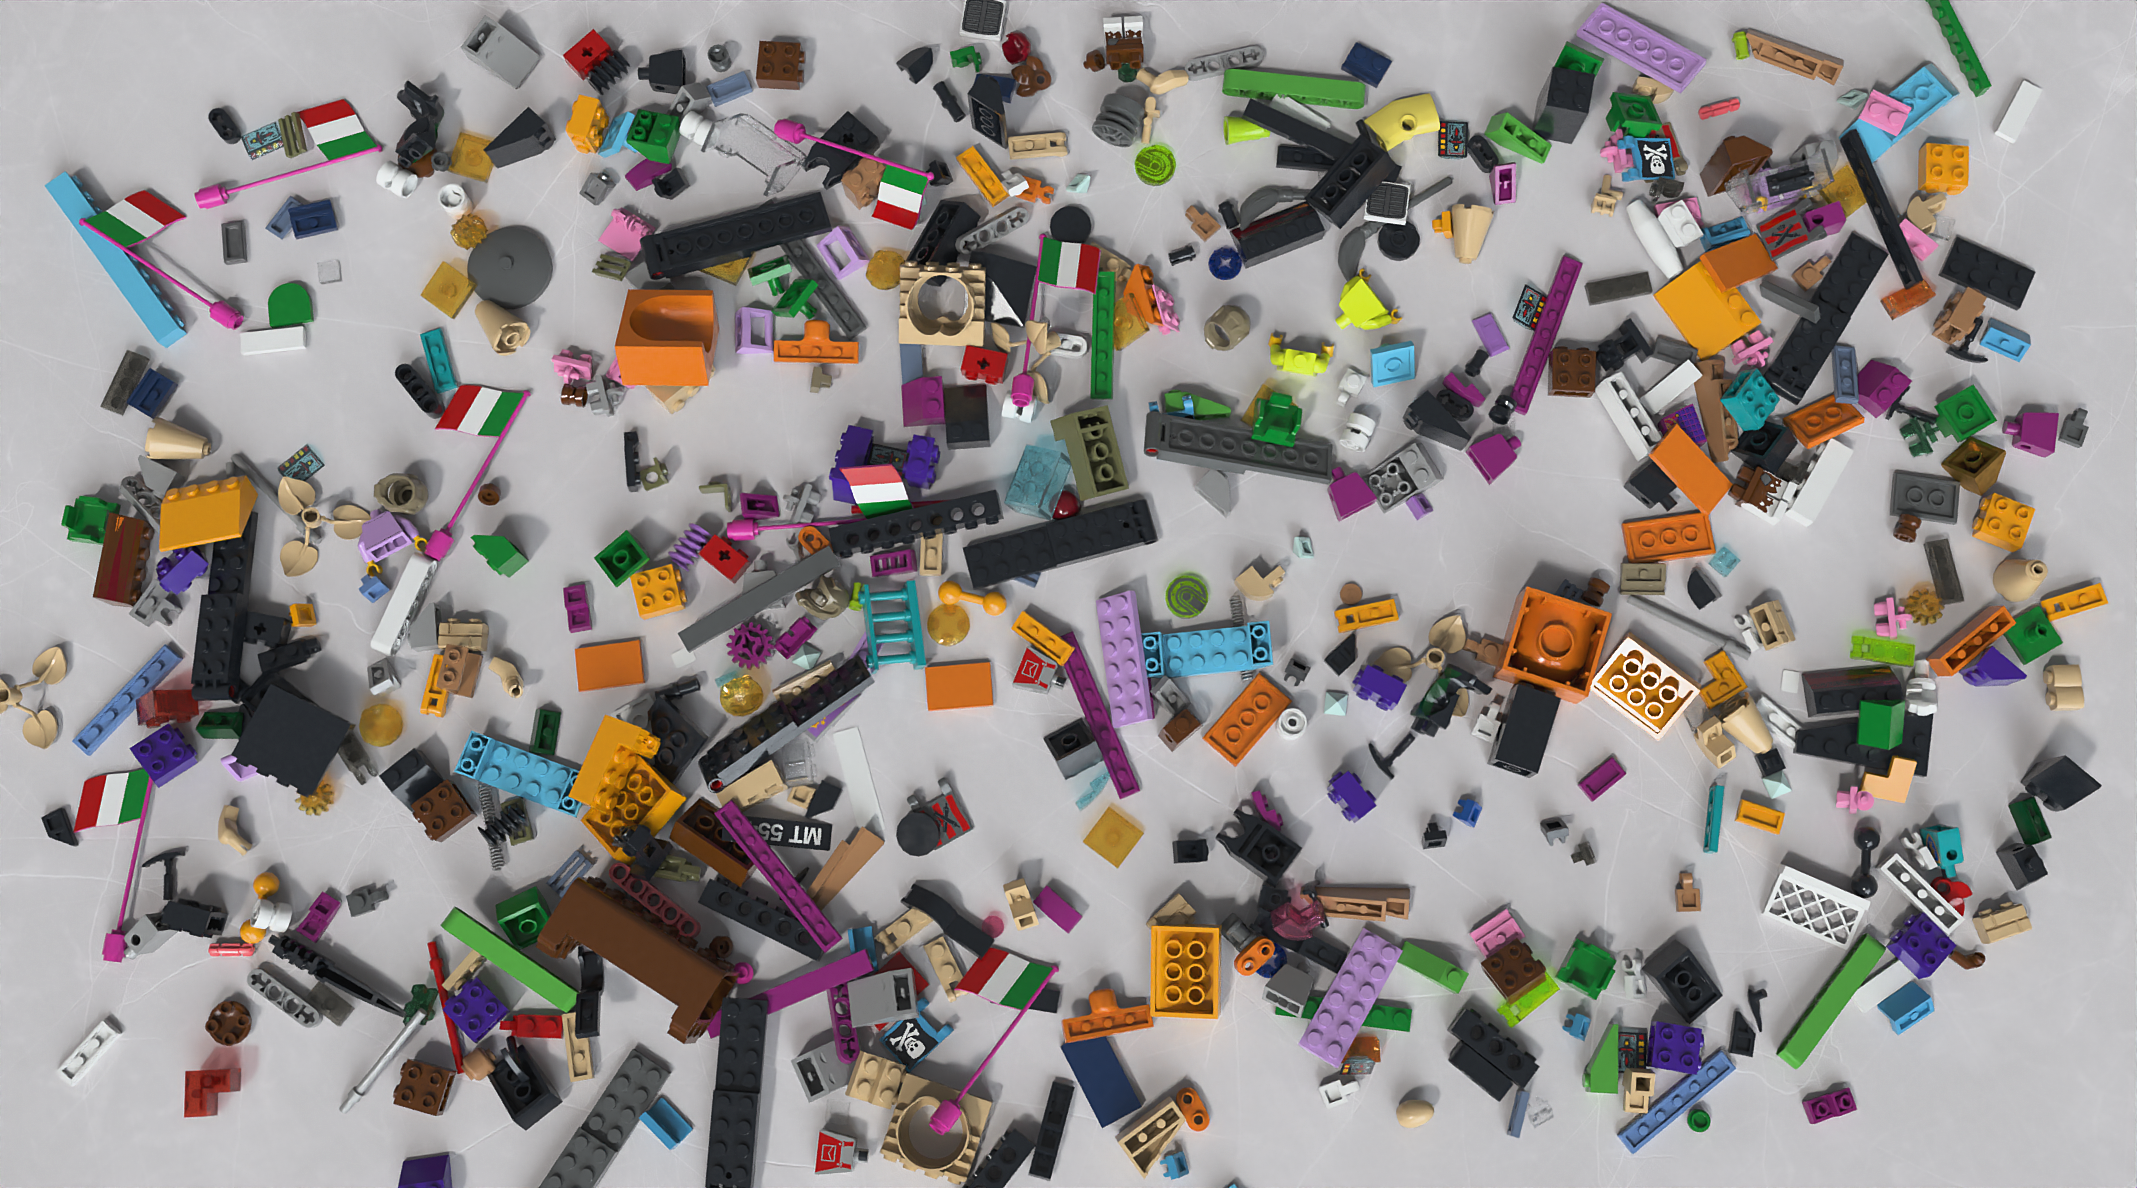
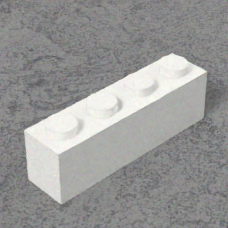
(1628, 415)
(1818, 482)
(1919, 893)

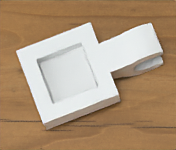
(1014, 184)
(1350, 385)
(1750, 632)
(1487, 726)
(1921, 855)
(1634, 982)
(1335, 1093)

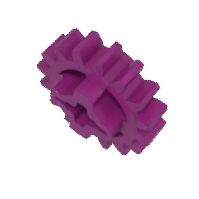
(741, 649)

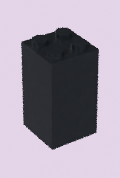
(1563, 104)
(1524, 730)

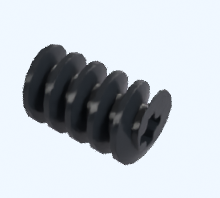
(607, 72)
(504, 825)

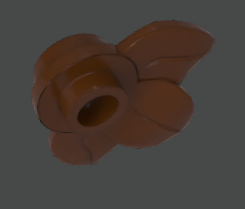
(1028, 75)

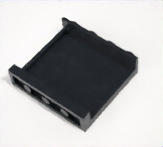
(292, 740)

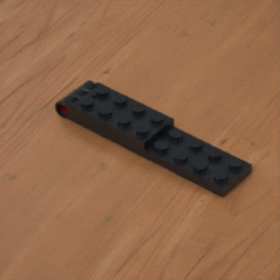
(733, 236)
(1837, 299)
(1061, 544)
(224, 618)
(781, 724)
(737, 1093)

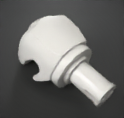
(1920, 691)

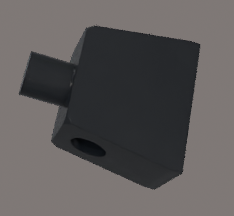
(665, 72)
(1652, 487)
(2022, 864)

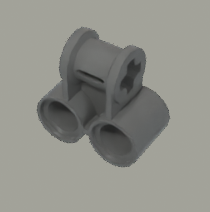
(1236, 932)

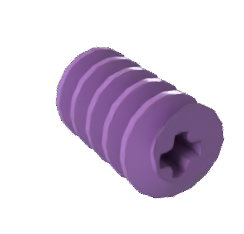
(689, 546)

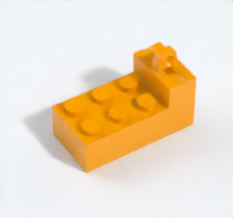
(610, 761)

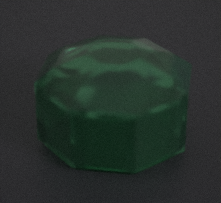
(1126, 73)

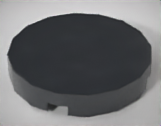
(1070, 225)
(1398, 241)
(918, 834)

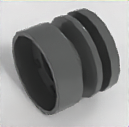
(1118, 120)

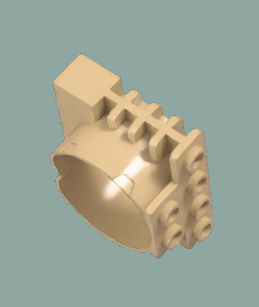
(918, 329)
(921, 1092)

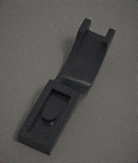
(949, 920)
(1310, 948)
(589, 999)

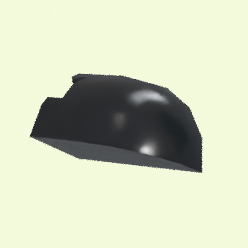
(917, 63)
(1701, 589)

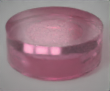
(993, 926)

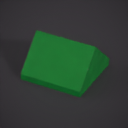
(1881, 723)

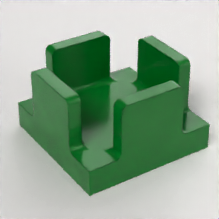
(1634, 112)
(1963, 414)
(1276, 420)
(88, 519)
(1586, 969)

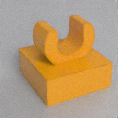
(1444, 225)
(302, 615)

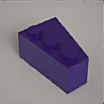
(854, 452)

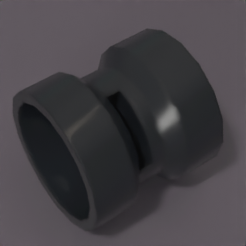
(1503, 409)

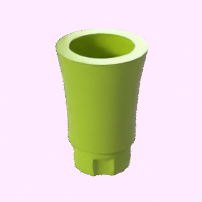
(1240, 130)

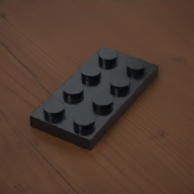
(1987, 272)

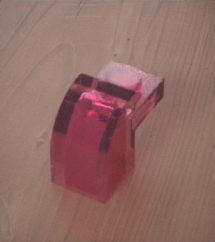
(1297, 924)

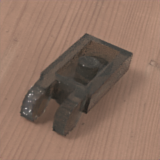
(355, 756)

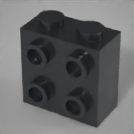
(194, 918)

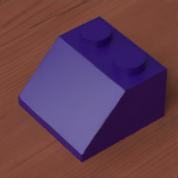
(1991, 669)
(426, 1173)

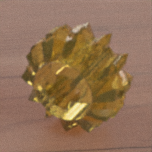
(468, 231)
(1930, 601)
(316, 807)

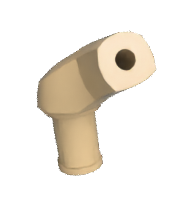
(1164, 82)
(510, 678)
(228, 830)

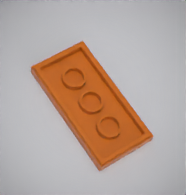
(1738, 263)
(1690, 469)
(1668, 538)
(1247, 720)

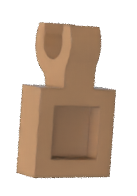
(1203, 224)
(1809, 274)
(1486, 651)
(1687, 898)

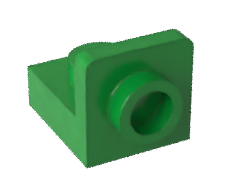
(964, 56)

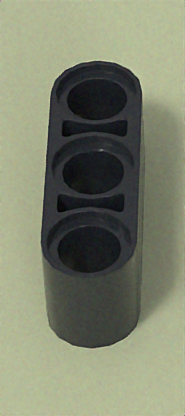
(413, 384)
(1480, 1071)

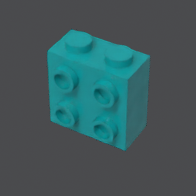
(1750, 399)

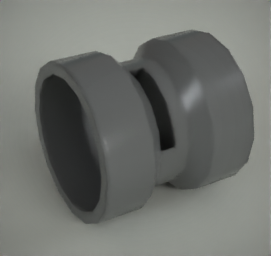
(719, 53)

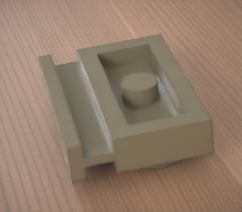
(1642, 578)

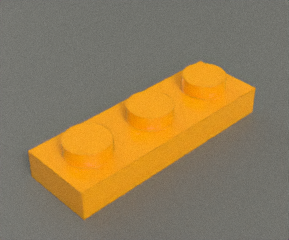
(982, 176)
(1043, 638)

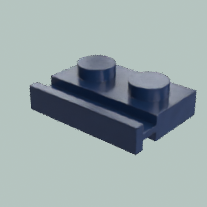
(1366, 65)
(313, 219)
(151, 393)

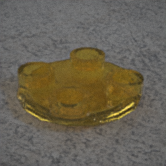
(884, 270)
(948, 624)
(741, 696)
(380, 725)

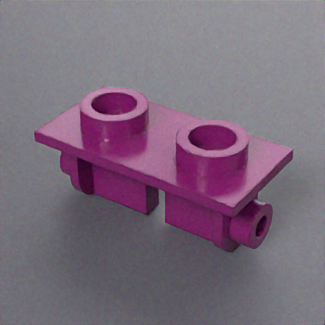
(802, 631)

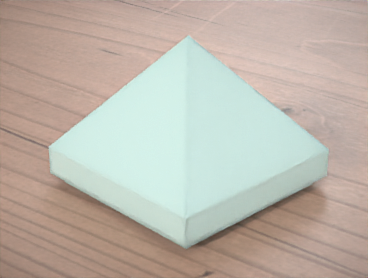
(1852, 99)
(1079, 184)
(1302, 547)
(806, 657)
(1335, 703)
(1776, 784)

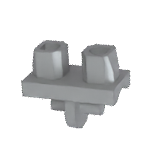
(599, 387)
(806, 494)

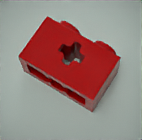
(590, 45)
(975, 358)
(731, 568)

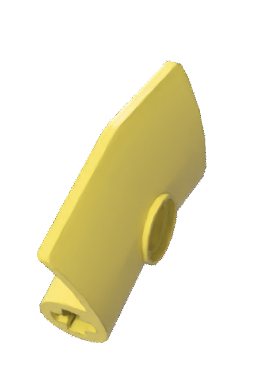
(1415, 111)

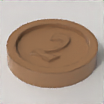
(1350, 594)

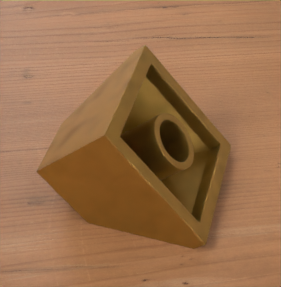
(1975, 465)

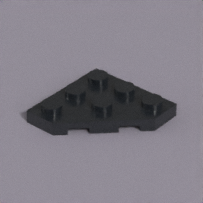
(678, 736)

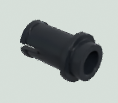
(1228, 214)
(1182, 255)
(1474, 366)

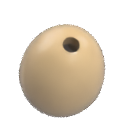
(1414, 1113)

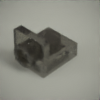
(1667, 187)
(1792, 473)

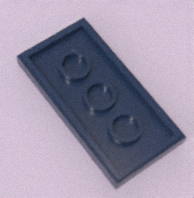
(1101, 1079)

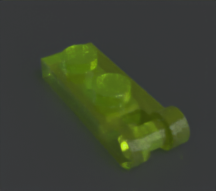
(1883, 651)
(1529, 1002)

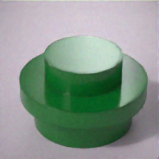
(1698, 1120)

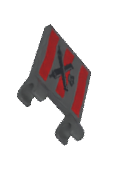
(1788, 232)
(947, 814)

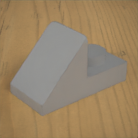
(382, 678)
(1169, 696)

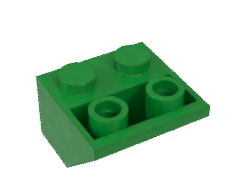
(655, 135)
(500, 554)

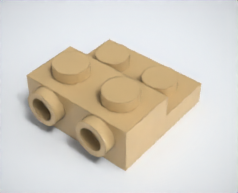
(876, 1080)

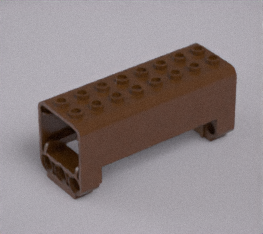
(643, 949)

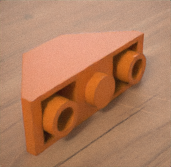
(1140, 285)

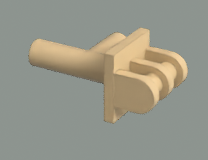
(1150, 112)
(1606, 200)

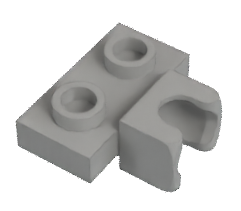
(154, 605)

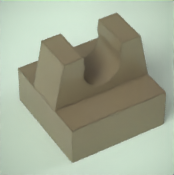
(819, 380)

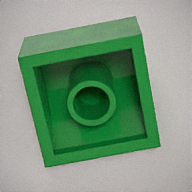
(622, 558)
(523, 917)

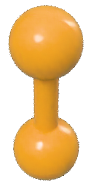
(951, 592)
(264, 885)

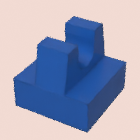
(1470, 812)

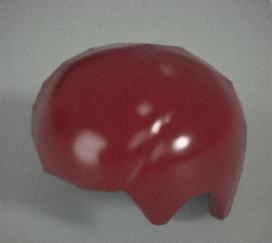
(1016, 47)
(1067, 506)

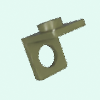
(660, 469)
(717, 487)

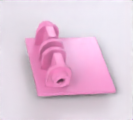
(625, 233)
(1165, 305)

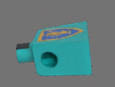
(1944, 846)

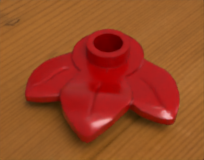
(1954, 892)

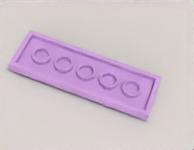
(1641, 47)
(1124, 659)
(1350, 998)

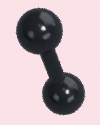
(1864, 884)

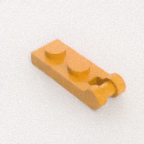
(2075, 602)
(1367, 615)
(432, 691)

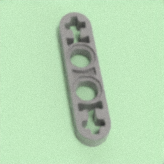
(1222, 60)
(993, 233)
(142, 492)
(283, 1000)

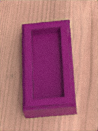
(1601, 779)

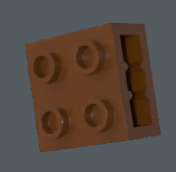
(780, 65)
(1571, 372)
(443, 811)
(1514, 971)
(424, 1087)

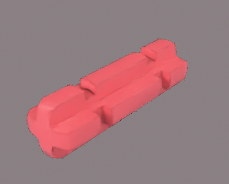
(1719, 108)
(231, 949)

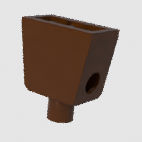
(1180, 729)

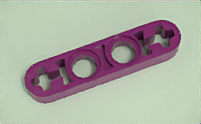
(843, 1019)

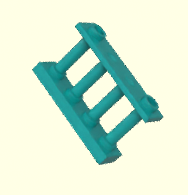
(910, 615)

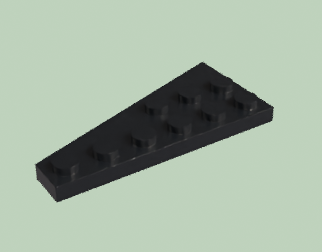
(1841, 745)

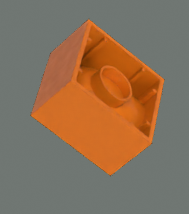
(667, 337)
(1552, 644)

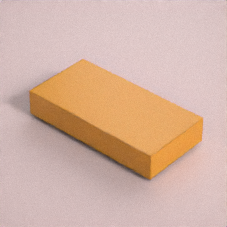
(1759, 816)

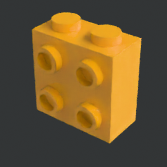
(587, 124)
(1943, 168)
(2002, 522)
(658, 591)

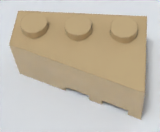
(673, 397)
(754, 787)
(1150, 1134)

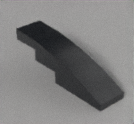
(1051, 1131)

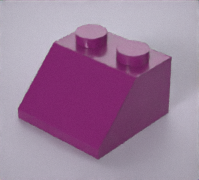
(1880, 386)
(923, 402)

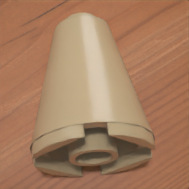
(1469, 230)
(501, 327)
(174, 442)
(2019, 578)
(1744, 722)

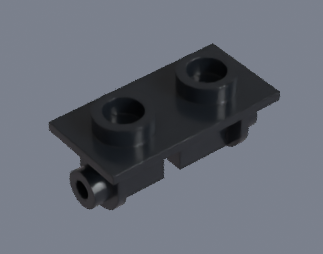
(1789, 180)

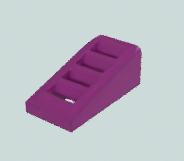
(911, 562)

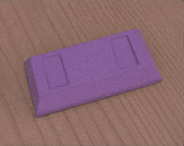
(1490, 334)

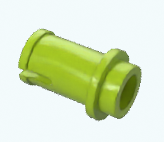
(1741, 46)
(853, 602)

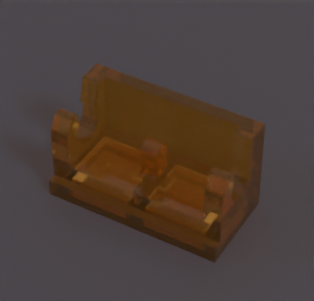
(1907, 300)
(1364, 1047)

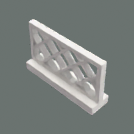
(1823, 889)

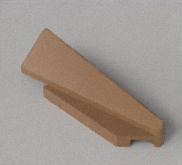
(1794, 57)
(1717, 421)
(843, 866)
(1362, 902)

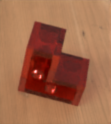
(166, 705)
(203, 1090)

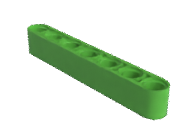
(1299, 88)
(510, 959)
(1831, 1000)

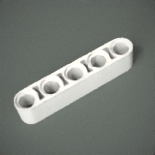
(404, 604)

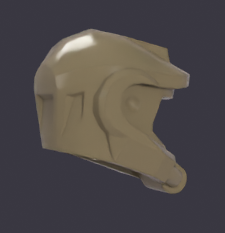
(1233, 321)
(406, 494)
(826, 600)

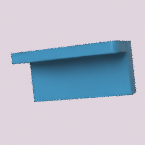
(2005, 340)
(863, 939)
(1906, 1007)
(666, 1124)

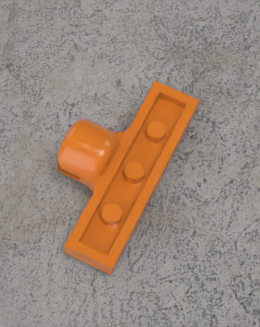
(816, 347)
(1106, 1018)

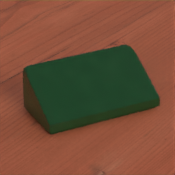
(220, 725)
(544, 732)
(2030, 821)

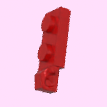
(534, 1026)

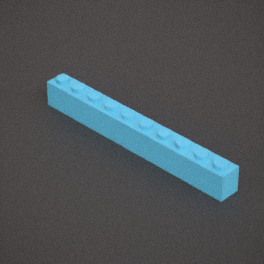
(118, 264)

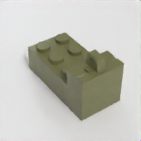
(1092, 451)

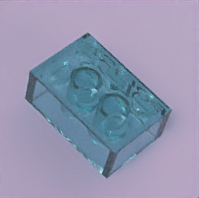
(1038, 482)

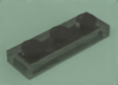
(1618, 288)
(124, 382)
(1943, 572)

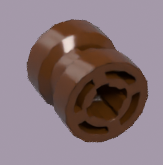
(574, 395)
(1907, 528)
(1595, 591)

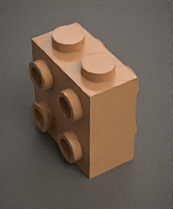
(863, 182)
(1959, 315)

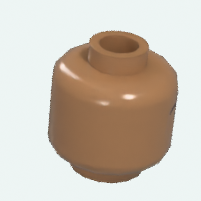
(479, 1063)

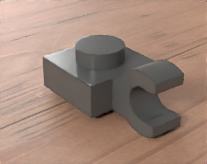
(2073, 430)
(363, 901)

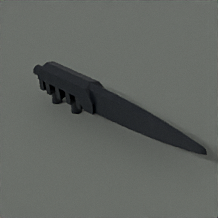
(326, 971)

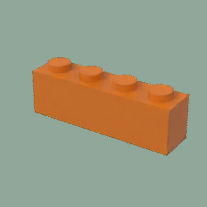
(1970, 640)

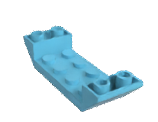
(1922, 92)
(1208, 651)
(519, 773)

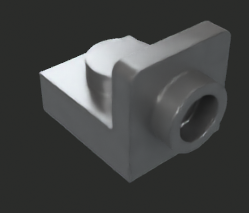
(596, 187)

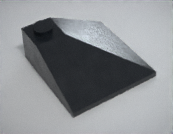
(1006, 288)

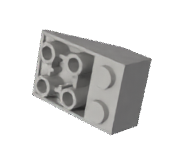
(500, 52)
(1403, 477)
(883, 998)
(822, 1071)

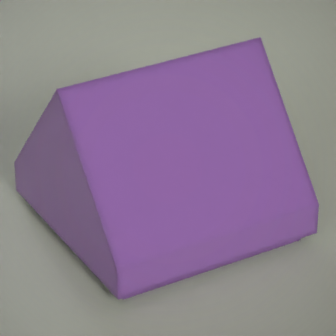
(1419, 506)

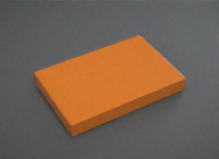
(1822, 421)
(609, 666)
(959, 686)

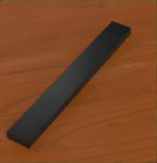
(1301, 133)
(1881, 209)

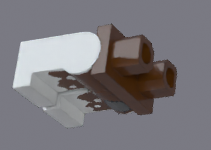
(1125, 49)
(1762, 493)

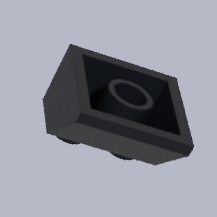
(1765, 447)
(1073, 749)
(411, 777)

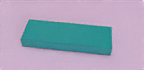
(438, 361)
(1713, 819)

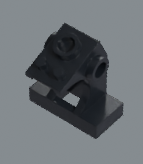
(1631, 343)
(633, 841)

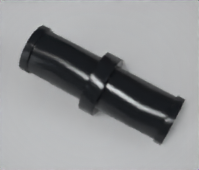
(949, 101)
(678, 690)

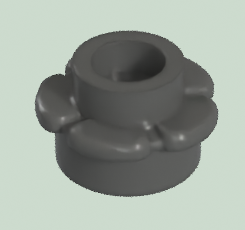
(441, 156)

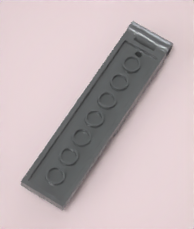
(1233, 449)
(608, 1124)

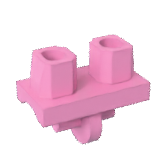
(1617, 156)
(1758, 343)
(572, 368)
(1889, 629)
(1853, 800)

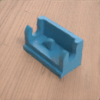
(1724, 234)

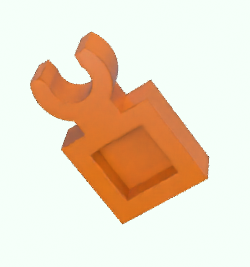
(1035, 191)

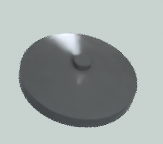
(510, 268)

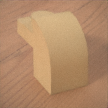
(1652, 87)
(1922, 213)
(1255, 586)
(1714, 742)
(1020, 904)
(1638, 1087)

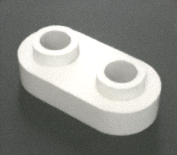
(1067, 345)

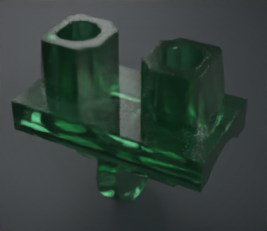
(1914, 429)
(422, 998)

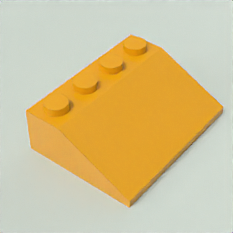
(1704, 314)
(205, 512)
(1644, 686)
(644, 800)
(1186, 971)

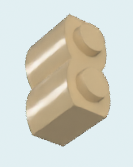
(2064, 687)

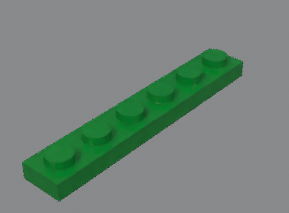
(1960, 46)
(1103, 337)
(1378, 1017)

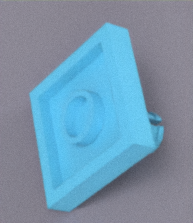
(617, 135)
(1392, 363)

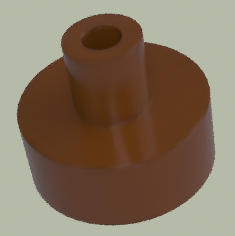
(1094, 61)
(489, 494)
(721, 946)

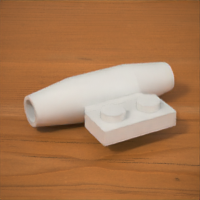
(1663, 234)

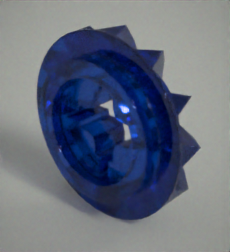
(1225, 272)
(1267, 970)

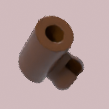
(1967, 961)

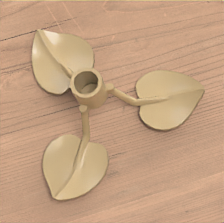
(1043, 343)
(296, 496)
(1446, 635)
(41, 727)

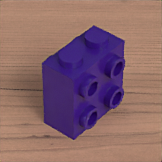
(920, 466)
(181, 568)
(1379, 687)
(164, 754)
(1349, 794)
(1920, 945)
(475, 1009)
(1674, 1047)

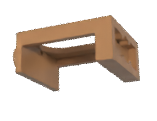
(461, 673)

